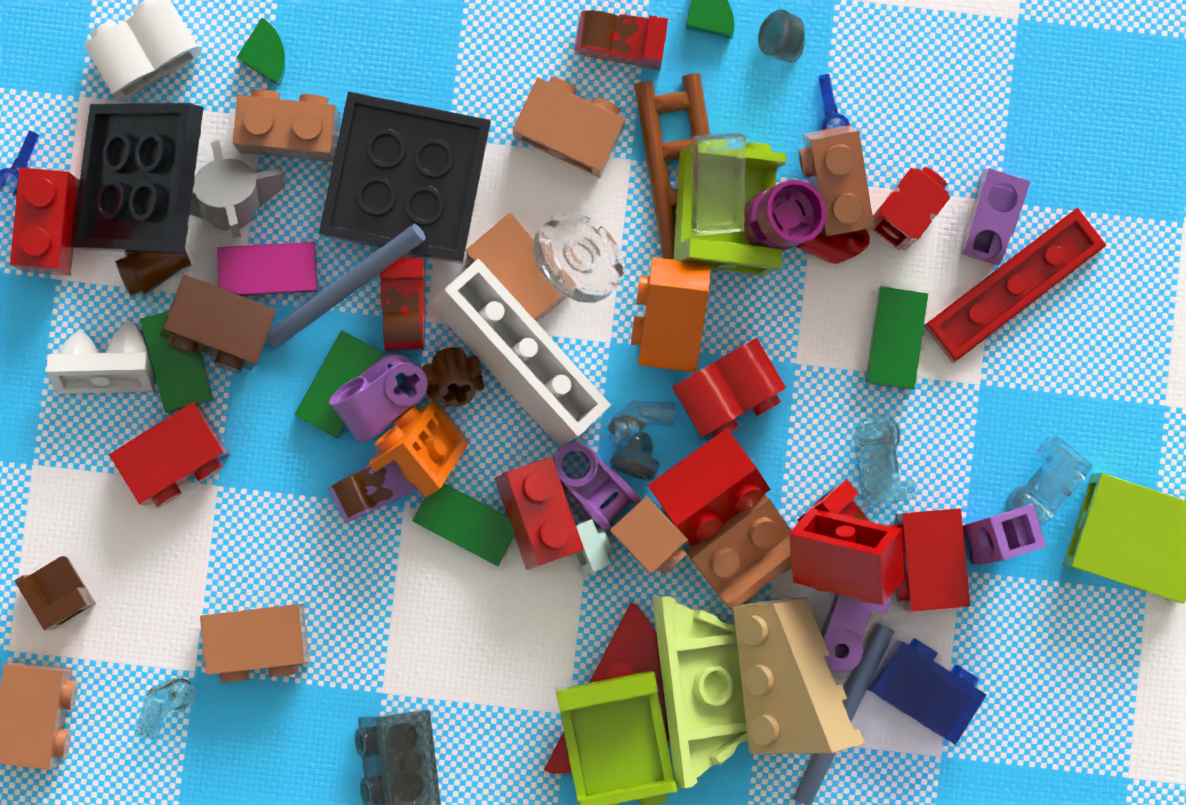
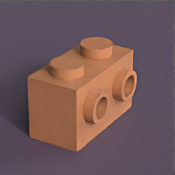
(286, 127)
(838, 172)

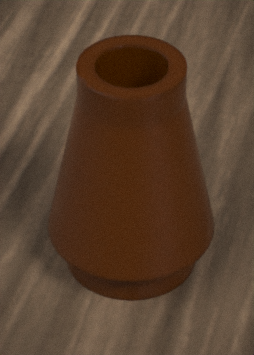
(149, 270)

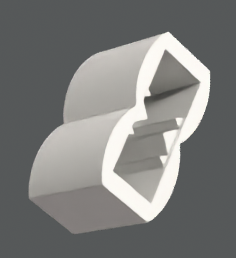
(141, 48)

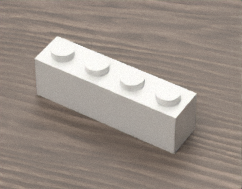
(520, 354)

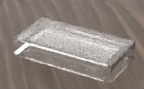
(719, 183)

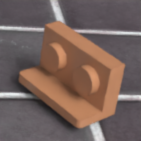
(744, 553)

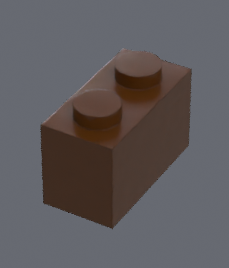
(217, 324)

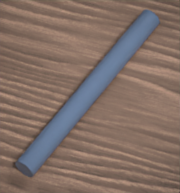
(346, 285)
(854, 692)

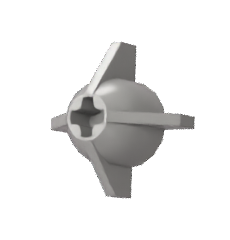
(231, 193)

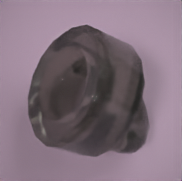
(782, 36)
(636, 463)

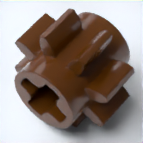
(453, 377)

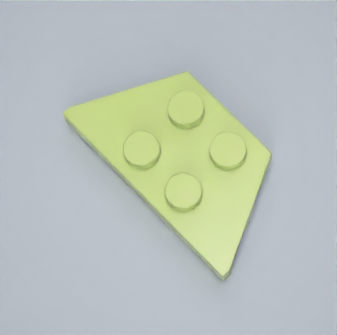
(699, 688)

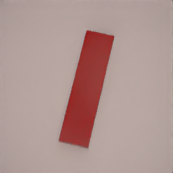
(1015, 285)

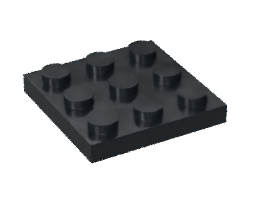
(402, 169)
(137, 177)

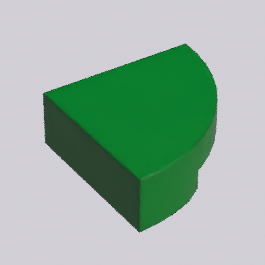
(711, 17)
(264, 52)

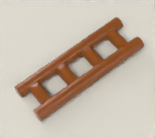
(658, 152)

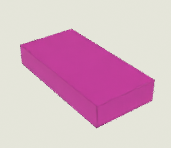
(268, 268)

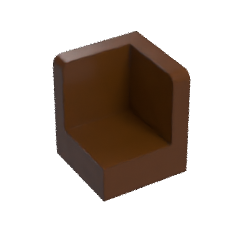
(55, 593)

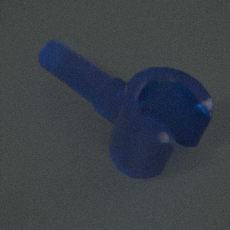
(830, 107)
(21, 160)

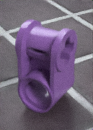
(373, 398)
(596, 487)

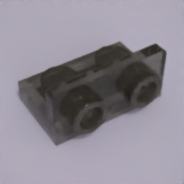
(398, 759)

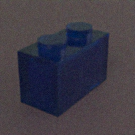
(927, 691)

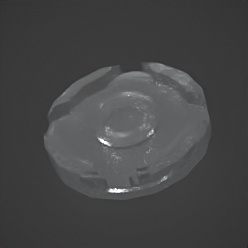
(578, 257)

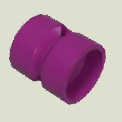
(784, 215)

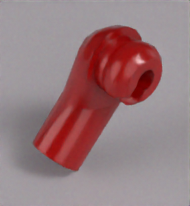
(837, 247)

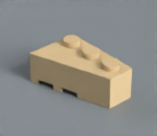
(787, 681)

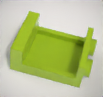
(727, 250)
(1131, 537)
(617, 741)

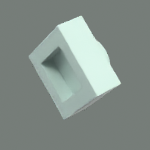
(595, 548)

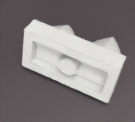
(120, 369)

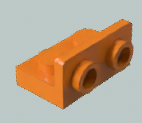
(423, 445)

